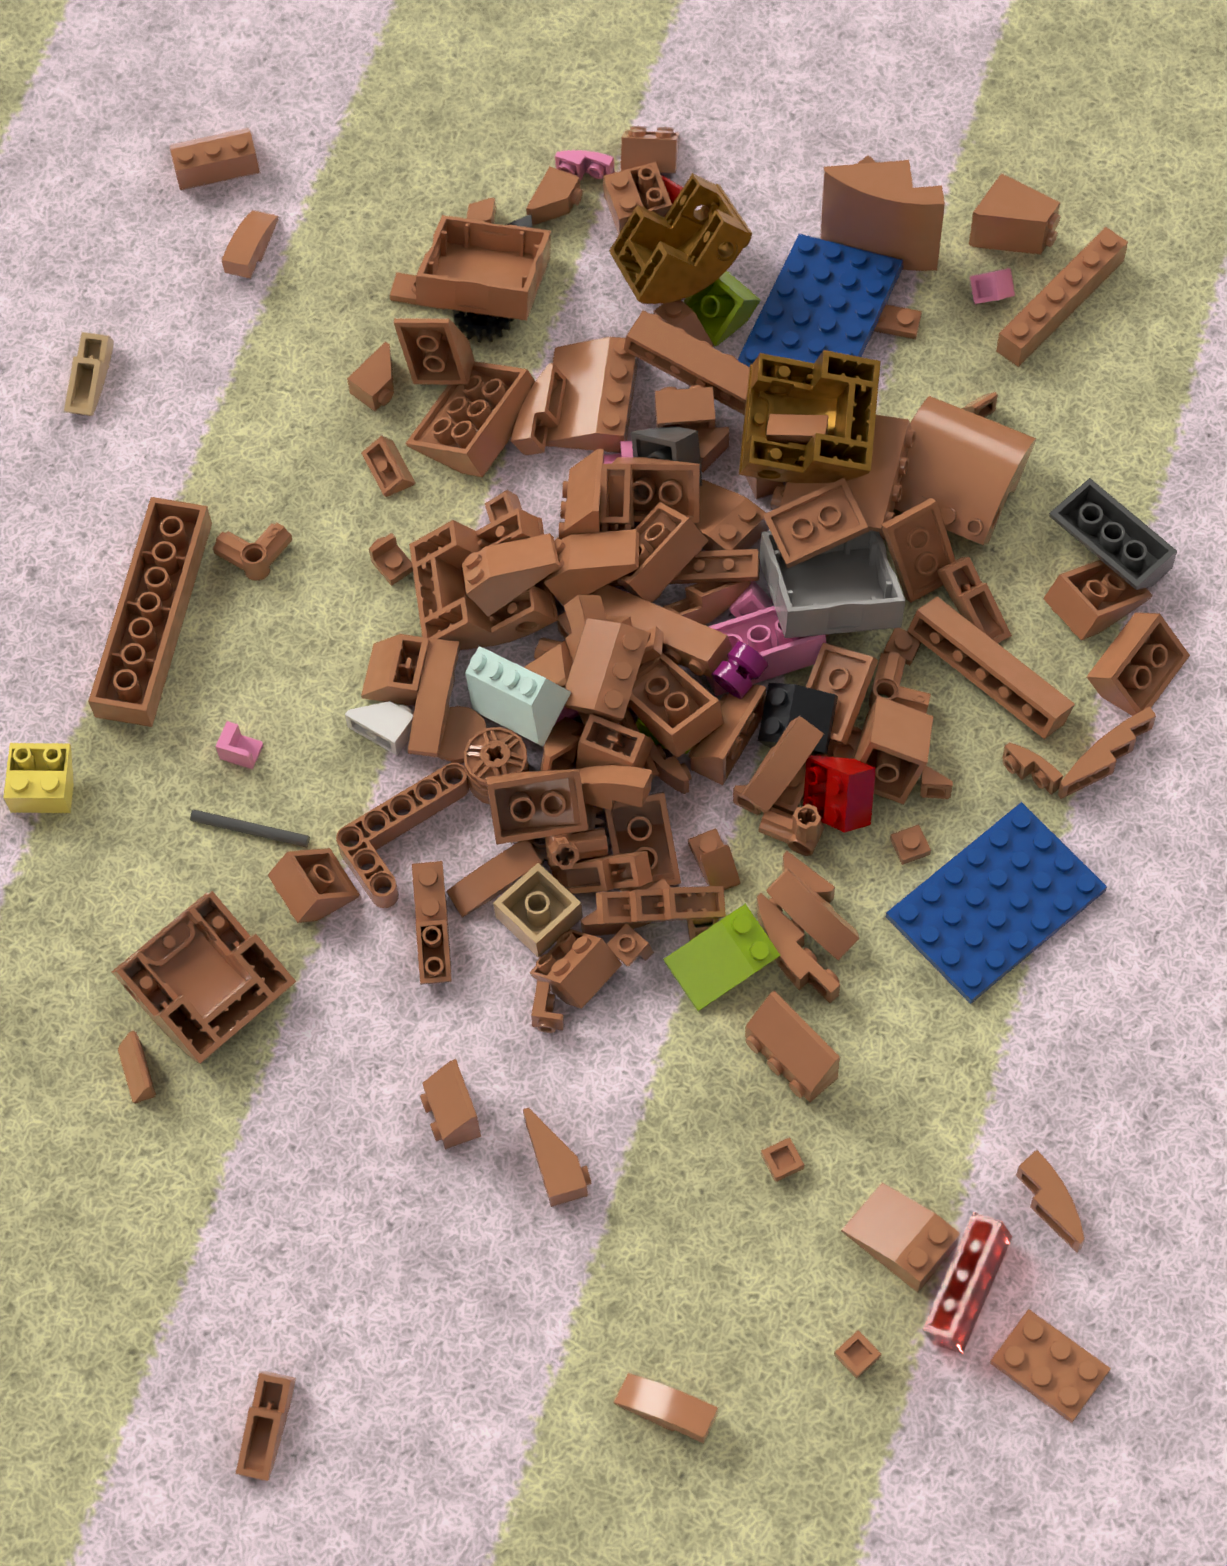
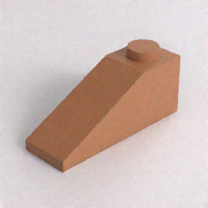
(558, 1165)

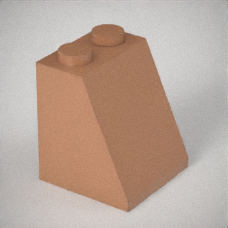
(1014, 218)
(897, 745)

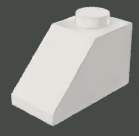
(382, 724)

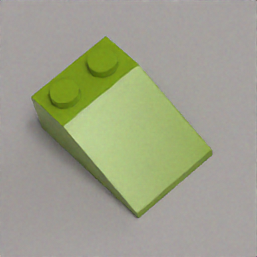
(721, 957)

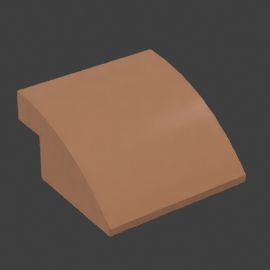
(882, 212)

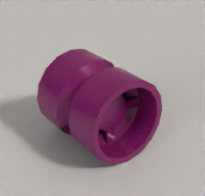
(747, 662)

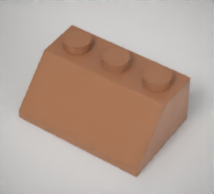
(214, 158)
(583, 497)
(665, 547)
(1139, 663)
(605, 668)
(722, 748)
(792, 1048)

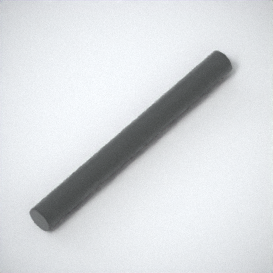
(250, 828)

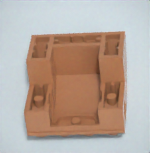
(964, 467)
(441, 591)
(203, 977)

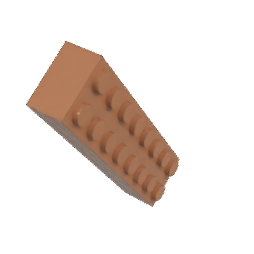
(150, 612)

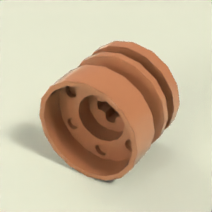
(492, 754)

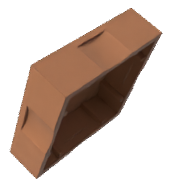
(483, 268)

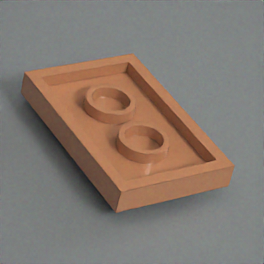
(816, 523)
(918, 548)
(848, 677)
(1050, 1365)

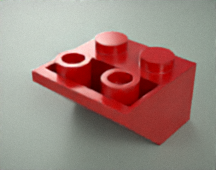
(840, 791)

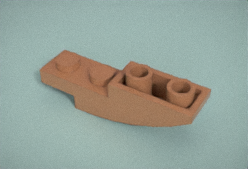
(431, 922)
(796, 963)

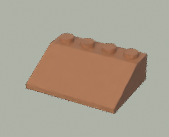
(595, 395)
(473, 420)

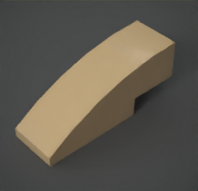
(88, 373)

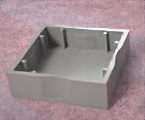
(836, 590)

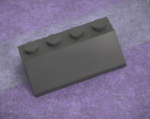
(1115, 535)

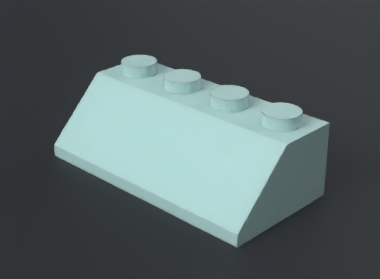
(514, 695)

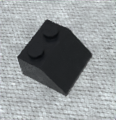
(788, 702)

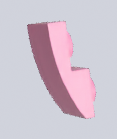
(581, 162)

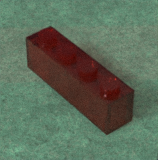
(967, 1282)

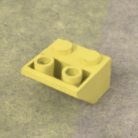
(39, 778)

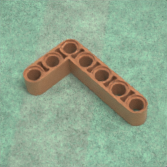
(395, 825)

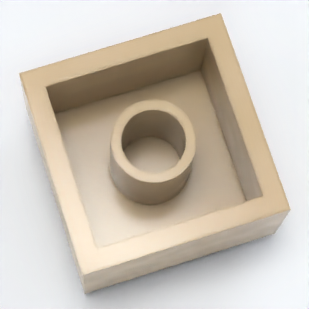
(538, 909)

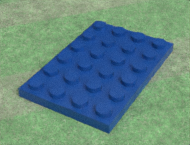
(822, 301)
(996, 902)

